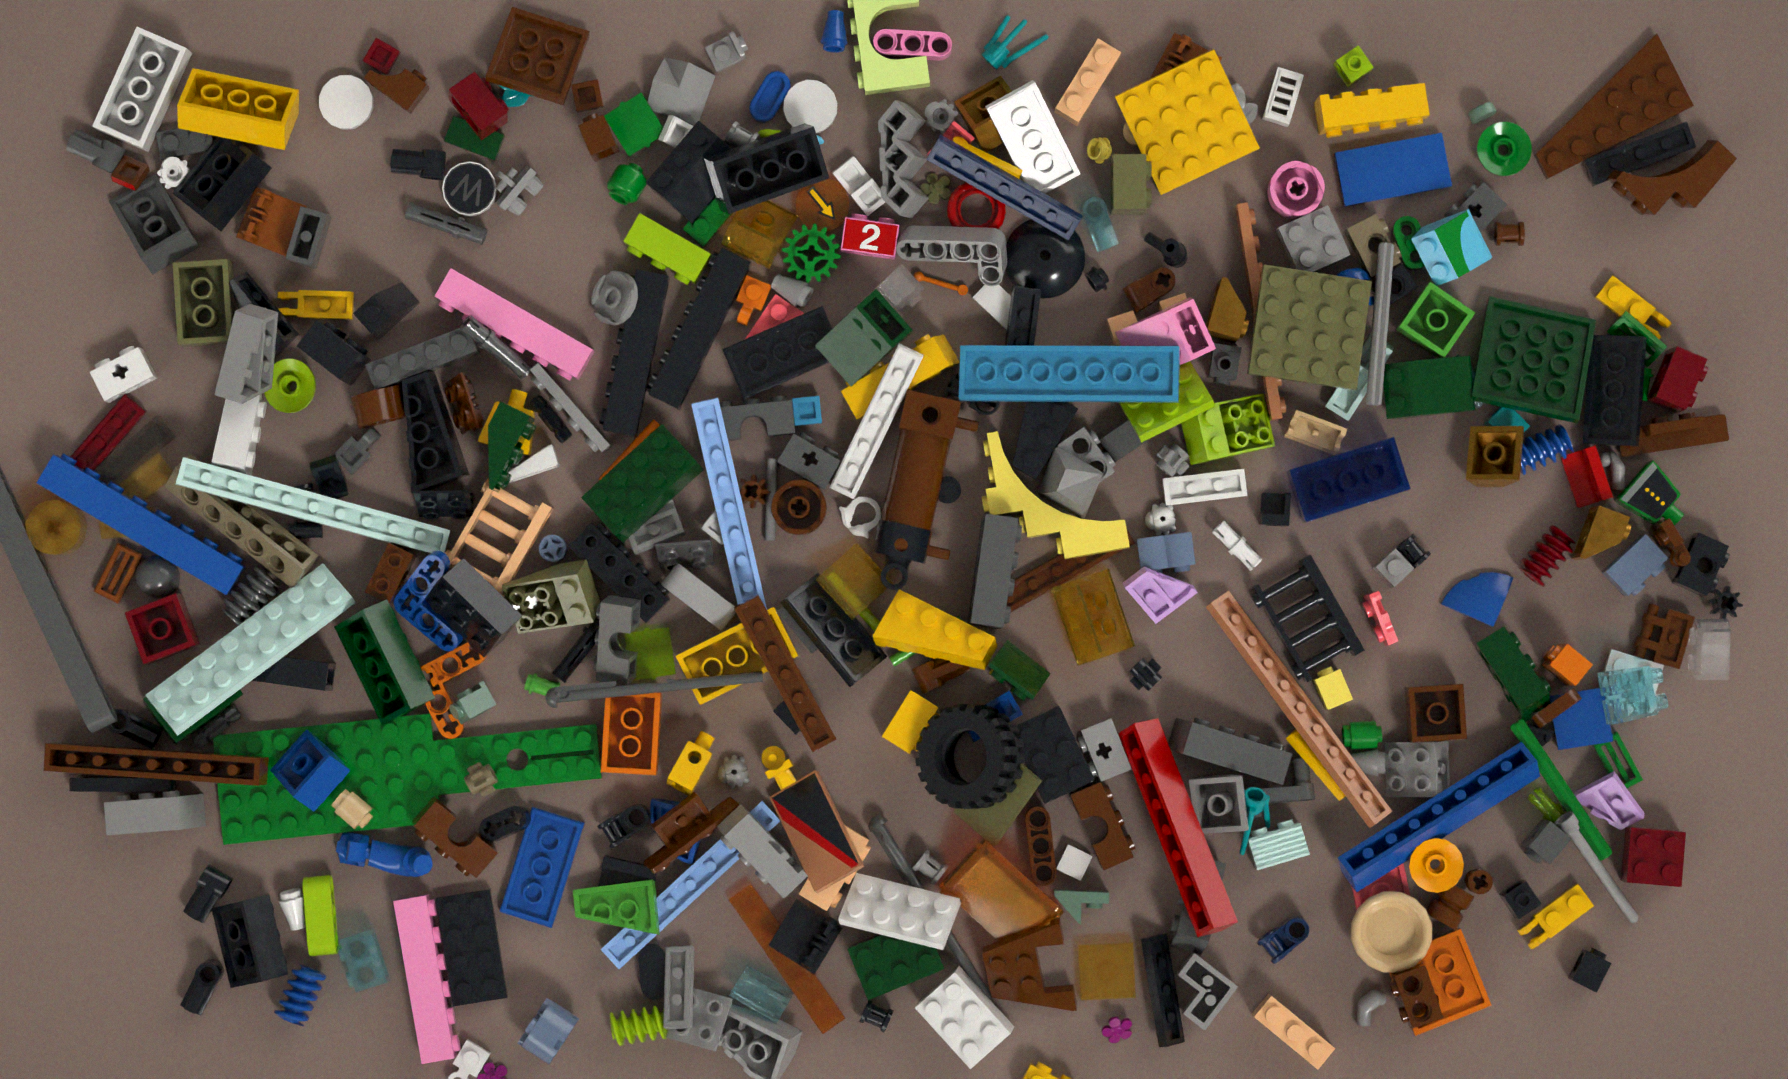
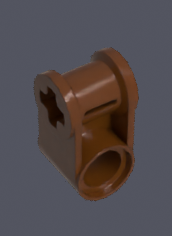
(1146, 291)

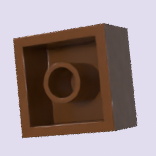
(1435, 713)

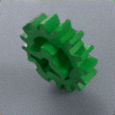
(813, 239)

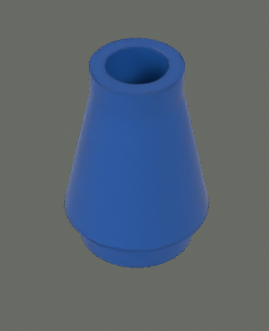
(834, 32)

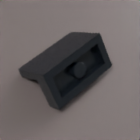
(623, 871)

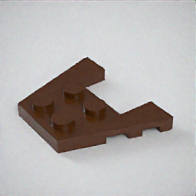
(1016, 971)

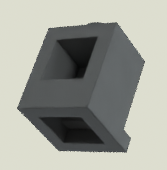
(1229, 353)

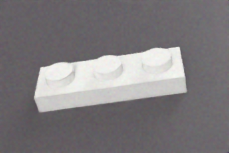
(1204, 487)

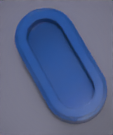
(769, 97)

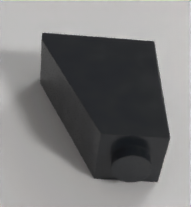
(386, 309)

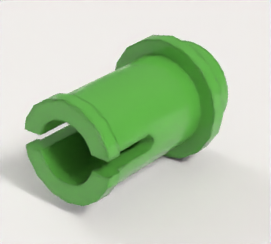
(539, 685)

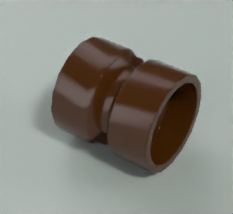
(1449, 905)

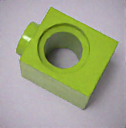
(1353, 66)

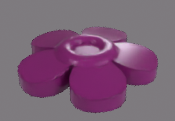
(1117, 1029)
(493, 1073)

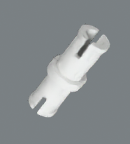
(1237, 545)

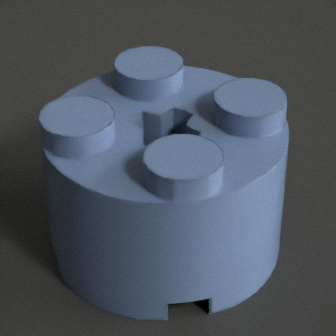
(548, 1031)

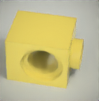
(1332, 688)

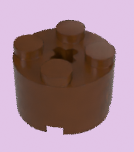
(789, 495)

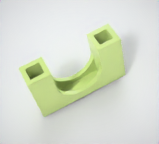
(878, 72)

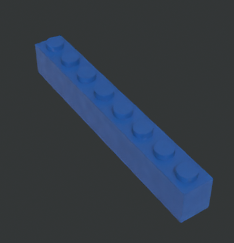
(141, 524)
(1439, 816)

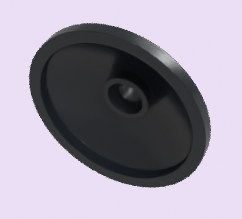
(1050, 276)

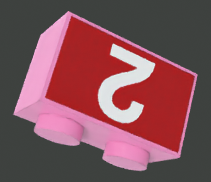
(870, 237)

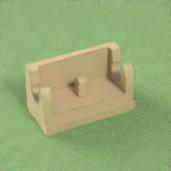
(1315, 432)

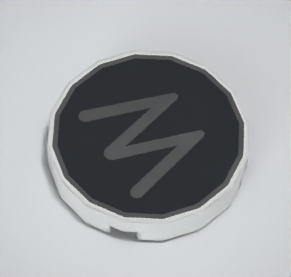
(469, 188)

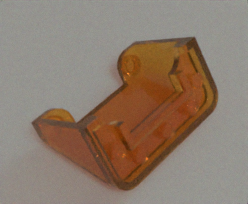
(998, 893)

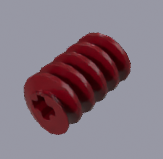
(1546, 555)

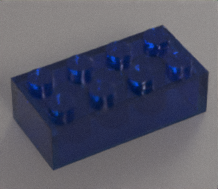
(1348, 480)

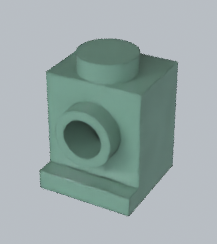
(472, 703)

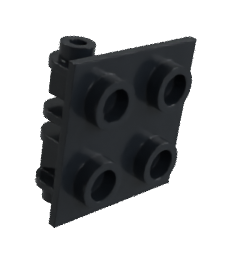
(444, 504)
(805, 936)

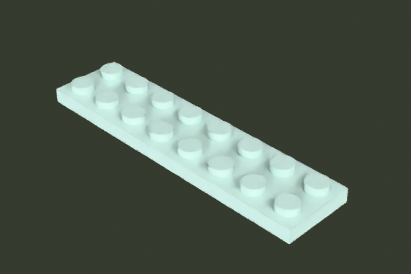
(250, 649)

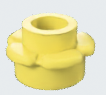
(1099, 149)

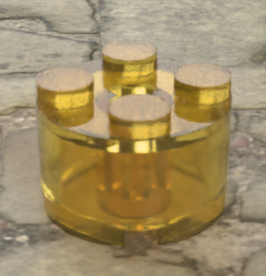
(72, 528)

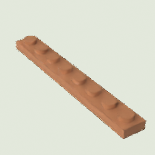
(1253, 269)

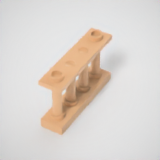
(524, 539)

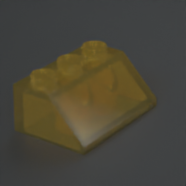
(1093, 617)

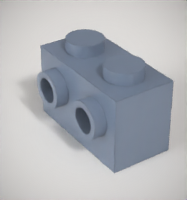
(1635, 566)

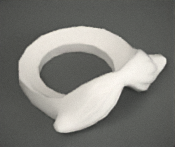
(848, 511)

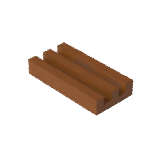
(128, 577)

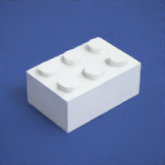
(964, 1017)

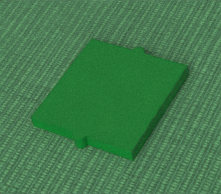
(634, 124)

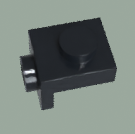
(329, 477)

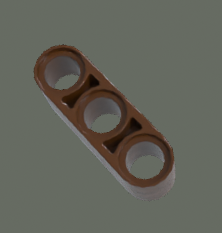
(1039, 859)

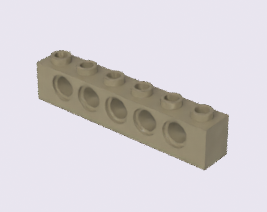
(249, 530)

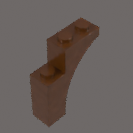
(1685, 184)

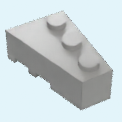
(248, 355)
(153, 813)
(761, 851)

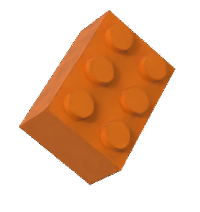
(632, 734)

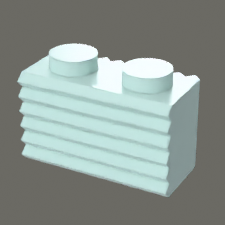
(1277, 845)

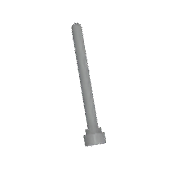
(1569, 825)

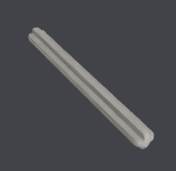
(1380, 324)

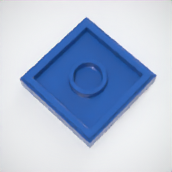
(1583, 722)

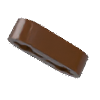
(1556, 708)

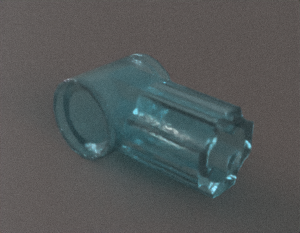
(1100, 227)

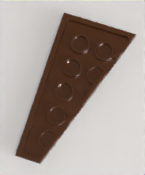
(1632, 101)

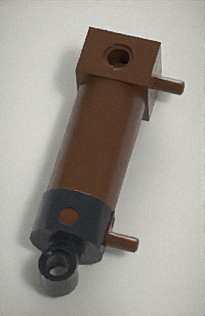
(915, 484)

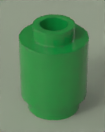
(1361, 735)

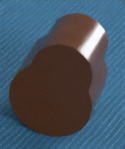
(378, 406)

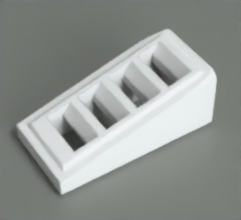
(1278, 118)
(540, 462)

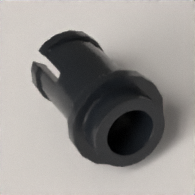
(306, 530)

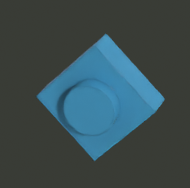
(807, 410)

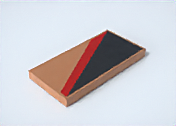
(816, 831)

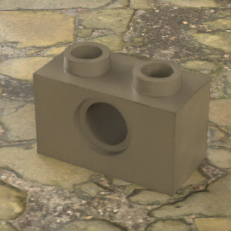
(1361, 233)

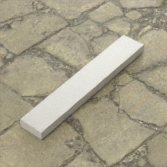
(876, 421)

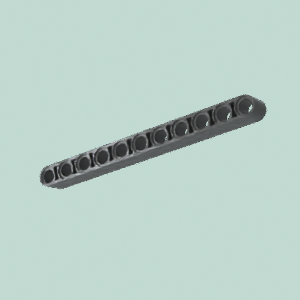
(53, 615)

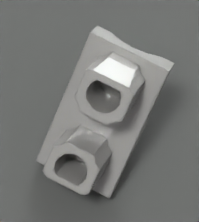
(509, 198)

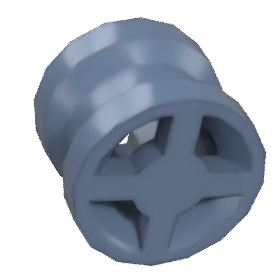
(546, 545)

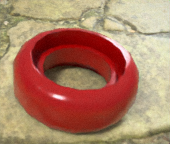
(960, 194)

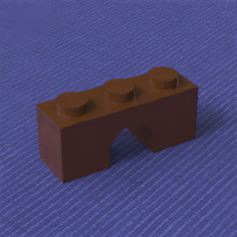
(1095, 802)
(471, 855)

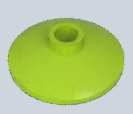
(280, 394)

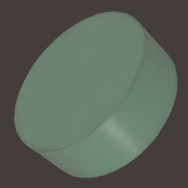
(1482, 112)

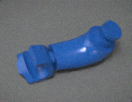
(388, 857)

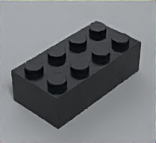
(766, 168)

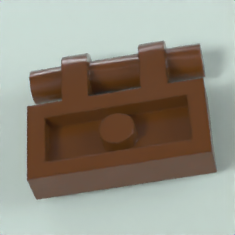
(1667, 535)
(1672, 637)

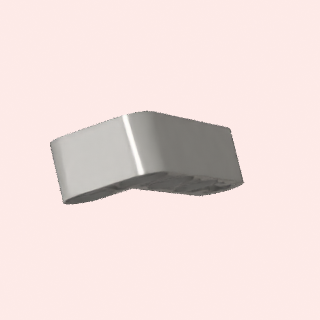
(918, 244)

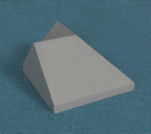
(680, 90)
(1069, 483)

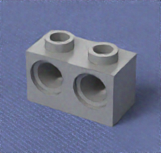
(1093, 452)

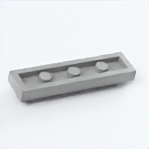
(562, 401)

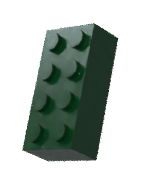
(642, 483)
(384, 662)

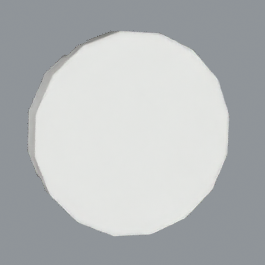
(346, 102)
(810, 104)

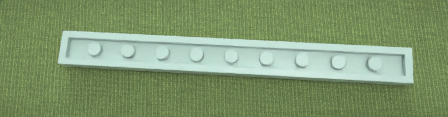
(311, 506)

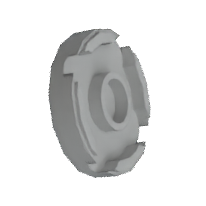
(614, 297)

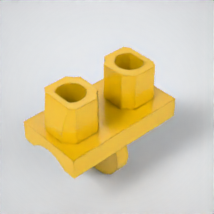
(779, 768)

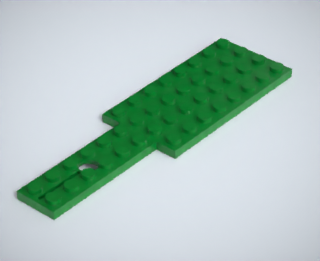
(393, 771)

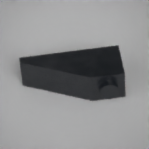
(248, 292)

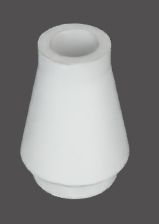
(293, 908)

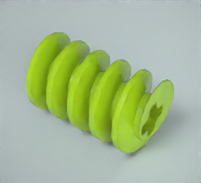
(637, 1025)

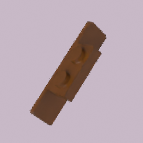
(1677, 434)
(684, 827)

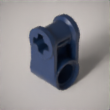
(1283, 939)

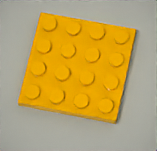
(1187, 121)

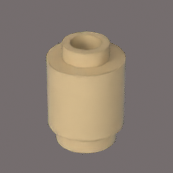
(352, 809)

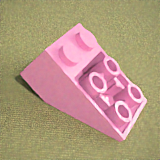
(1172, 326)

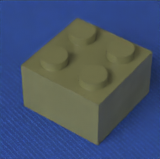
(1128, 184)

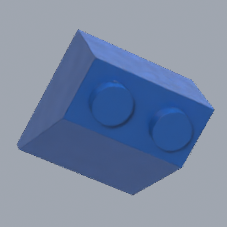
(310, 770)

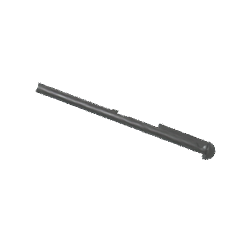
(609, 689)
(892, 850)

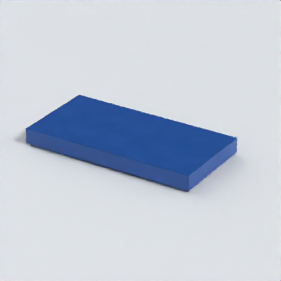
(1393, 169)
(542, 867)

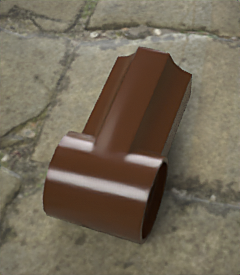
(935, 673)

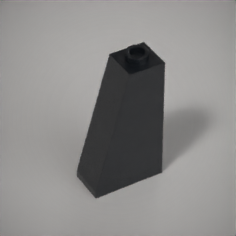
(300, 674)

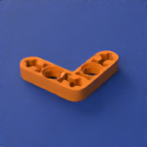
(440, 676)

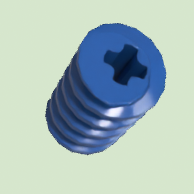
(1545, 447)
(300, 995)

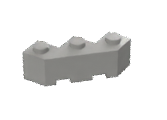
(900, 159)

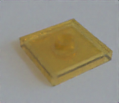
(853, 581)
(1106, 971)

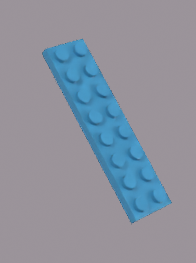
(1069, 373)

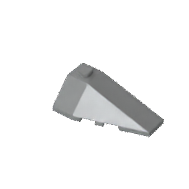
(759, 1043)

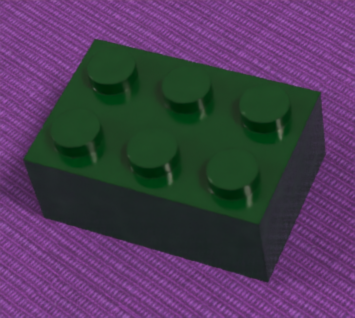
(890, 963)

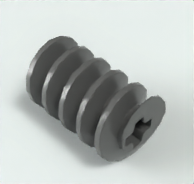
(250, 596)

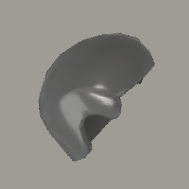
(157, 577)

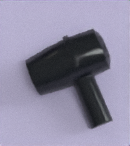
(1172, 251)

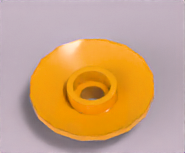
(1449, 868)

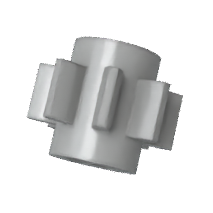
(1172, 460)

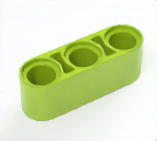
(320, 915)

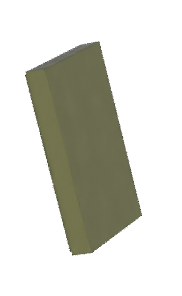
(995, 820)

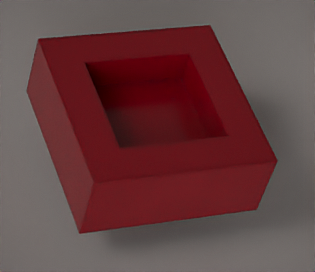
(381, 56)

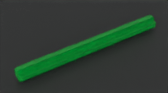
(1561, 789)

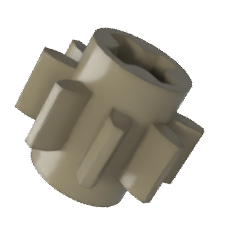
(481, 779)

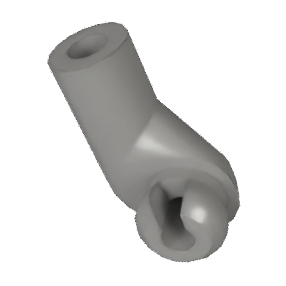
(1617, 468)
(1368, 1003)

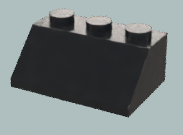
(684, 176)
(222, 181)
(250, 941)

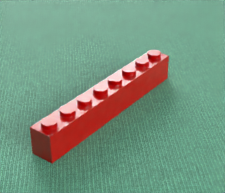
(1177, 827)

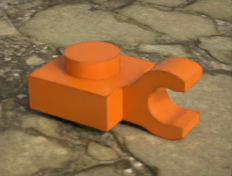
(752, 296)

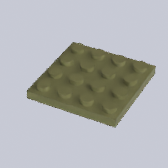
(1309, 327)

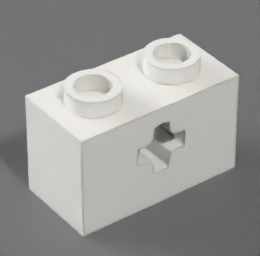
(138, 374)

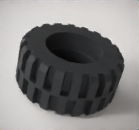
(937, 756)

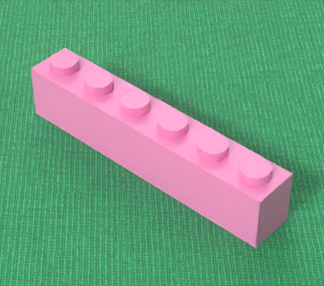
(514, 324)
(425, 978)

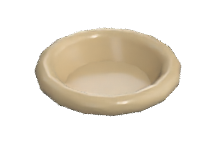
(1391, 932)

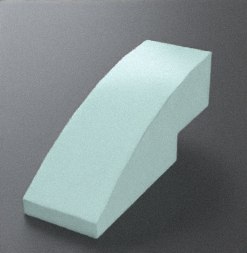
(1346, 401)

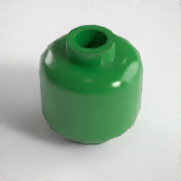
(626, 183)

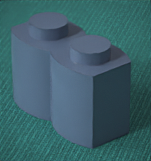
(1166, 552)

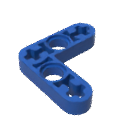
(419, 606)

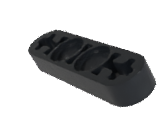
(114, 784)

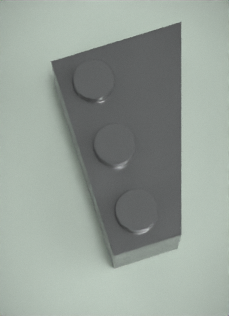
(1183, 934)

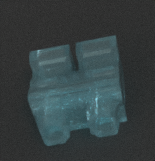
(1636, 693)

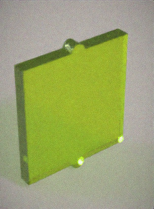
(654, 652)

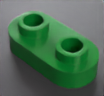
(1405, 243)

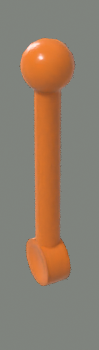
(962, 289)

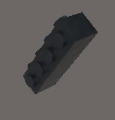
(618, 571)

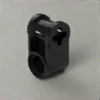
(623, 825)

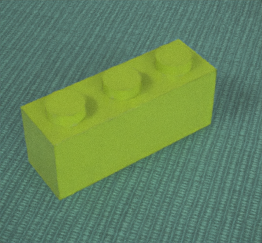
(666, 250)

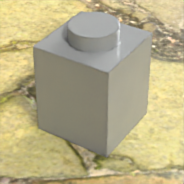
(1393, 568)

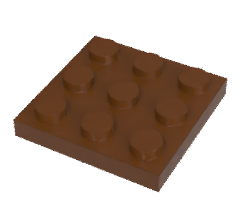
(537, 56)

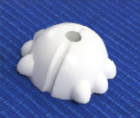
(179, 171)
(1153, 520)

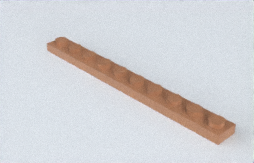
(1299, 709)

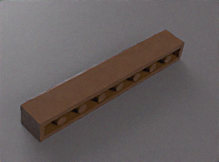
(156, 764)

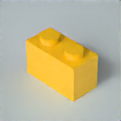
(909, 721)

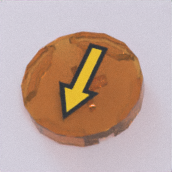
(823, 205)

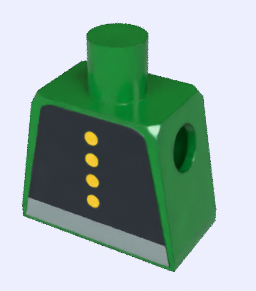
(1651, 495)

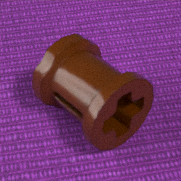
(1509, 233)
(1470, 884)

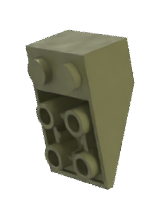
(554, 597)

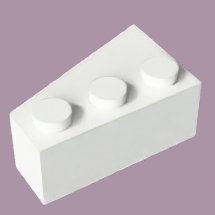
(239, 435)

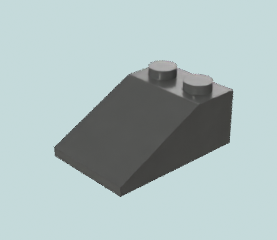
(154, 224)

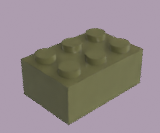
(203, 302)

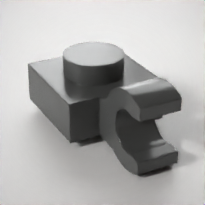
(354, 453)

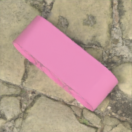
(925, 38)

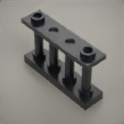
(1334, 619)

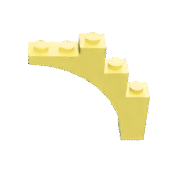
(1010, 496)

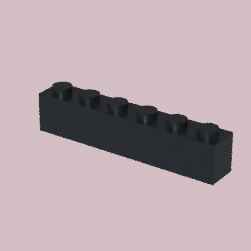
(699, 329)
(635, 356)

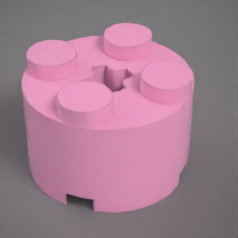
(1302, 176)

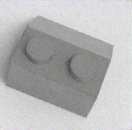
(1219, 802)

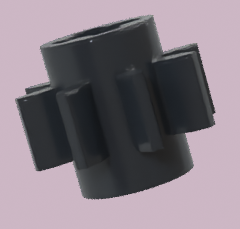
(1732, 604)
(1145, 674)

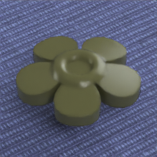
(935, 188)

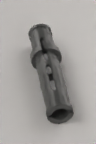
(445, 223)
(487, 339)

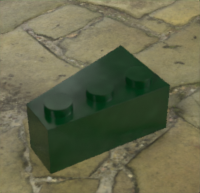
(1514, 673)

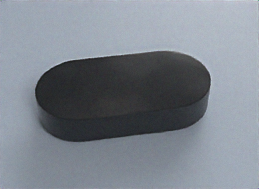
(652, 971)

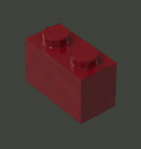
(478, 105)

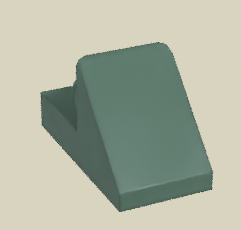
(1073, 898)

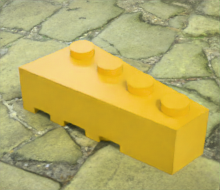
(937, 356)
(926, 630)

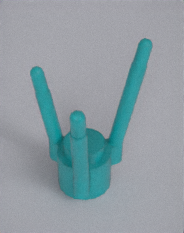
(997, 53)
(1256, 801)

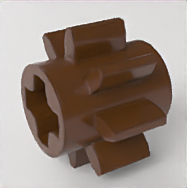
(761, 491)

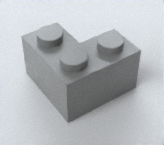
(1211, 992)

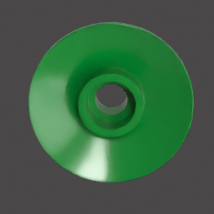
(1516, 142)

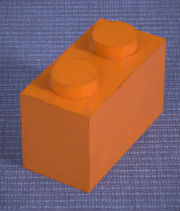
(1566, 664)

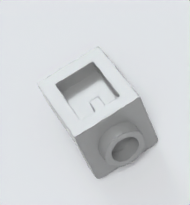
(727, 52)

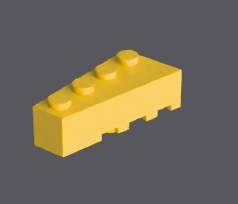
(1371, 109)

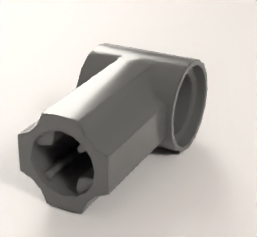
(101, 153)

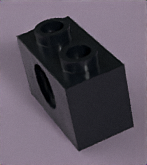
(1690, 577)

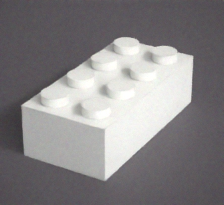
(142, 89)

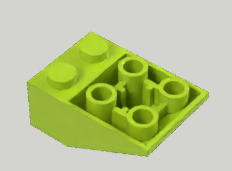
(1228, 430)

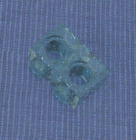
(371, 958)

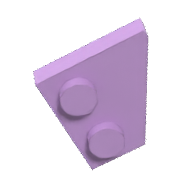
(1158, 592)
(1610, 801)

